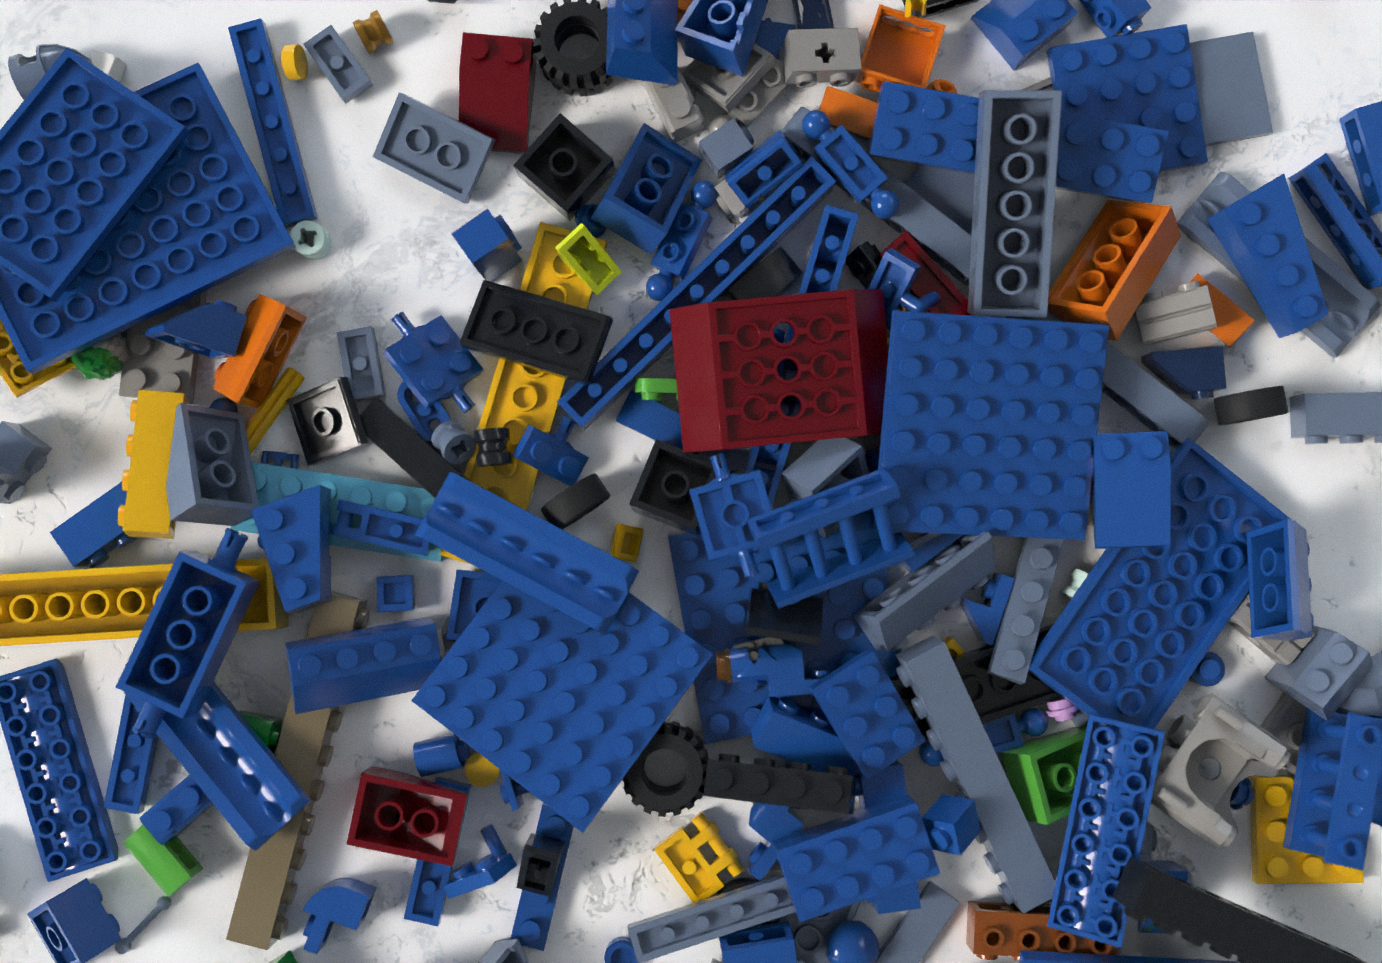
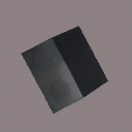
(792, 622)

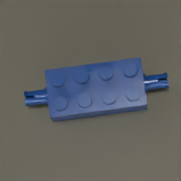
(188, 633)

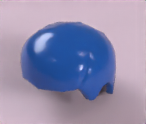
(852, 943)

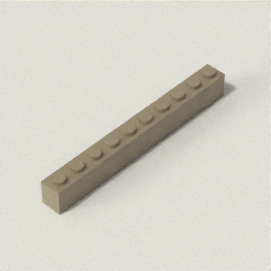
(304, 753)

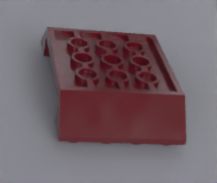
(731, 360)

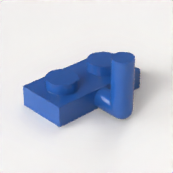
(896, 278)
(486, 870)

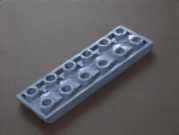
(1346, 299)

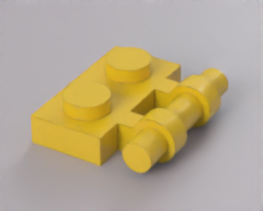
(688, 863)

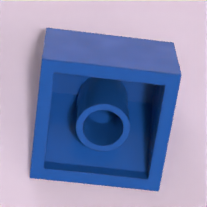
(1022, 26)
(205, 330)
(75, 924)

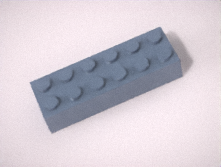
(1013, 202)

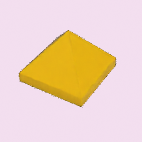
(626, 542)

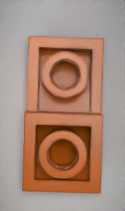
(849, 110)
(1230, 318)

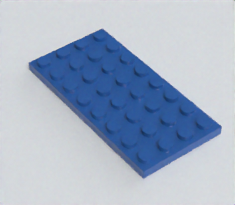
(1157, 610)

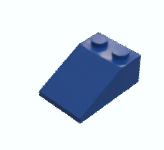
(647, 189)
(1131, 490)

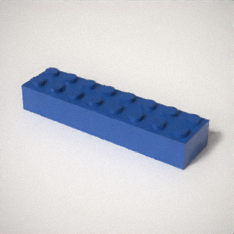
(941, 133)

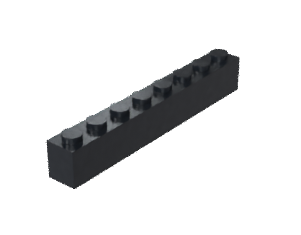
(1216, 920)

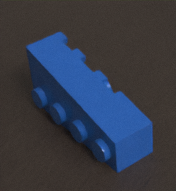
(721, 32)
(1272, 256)

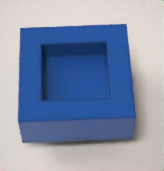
(395, 593)

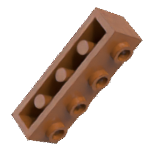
(1004, 931)

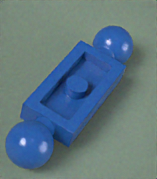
(850, 164)
(682, 240)
(1002, 732)

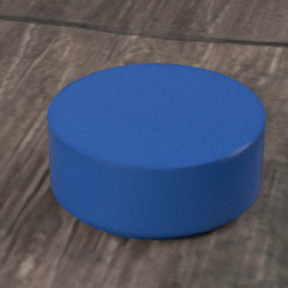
(620, 951)

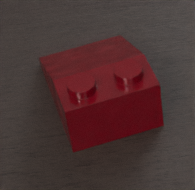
(498, 88)
(407, 816)

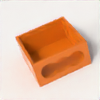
(899, 51)

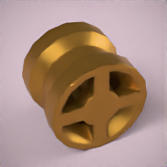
(373, 32)

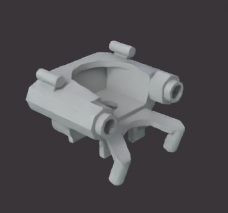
(1233, 743)

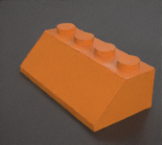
(1114, 265)

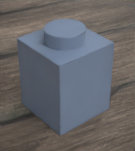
(726, 147)

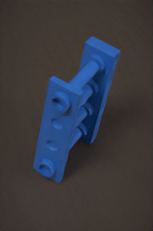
(822, 509)
(1335, 788)

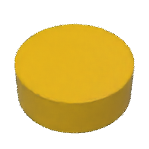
(294, 62)
(480, 770)

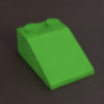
(1045, 774)

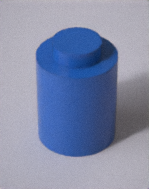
(440, 754)

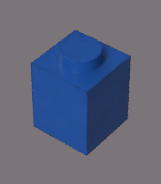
(952, 824)

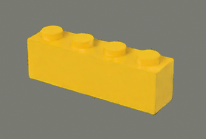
(146, 504)

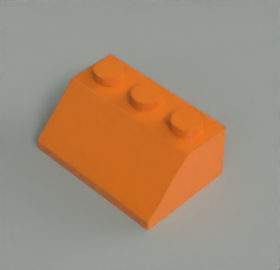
(261, 352)

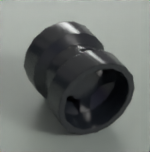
(492, 447)

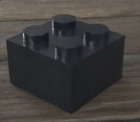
(564, 166)
(666, 483)

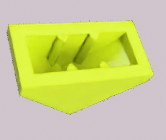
(588, 259)

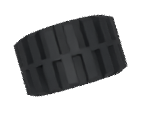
(558, 26)
(678, 796)

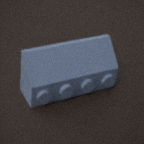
(928, 590)

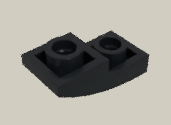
(767, 277)

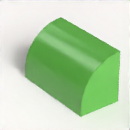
(167, 864)

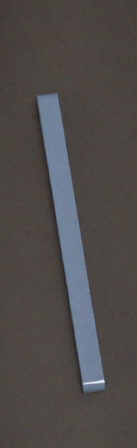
(951, 249)

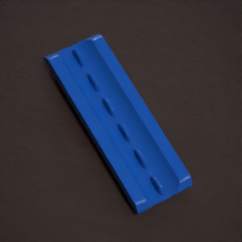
(527, 552)
(232, 767)
(55, 770)
(1104, 827)

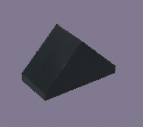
(540, 864)

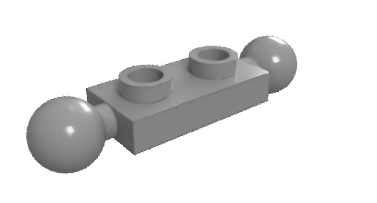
(756, 99)

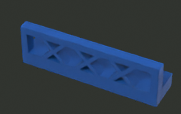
(1339, 220)

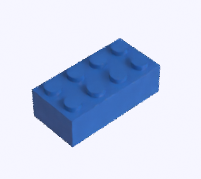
(855, 857)

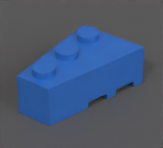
(297, 546)

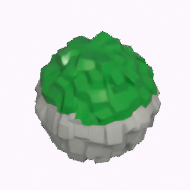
(103, 358)

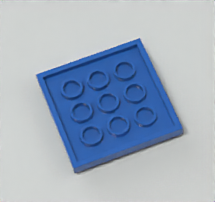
(1138, 82)

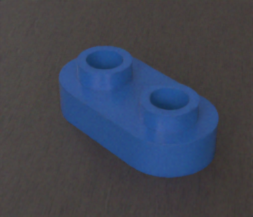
(418, 415)

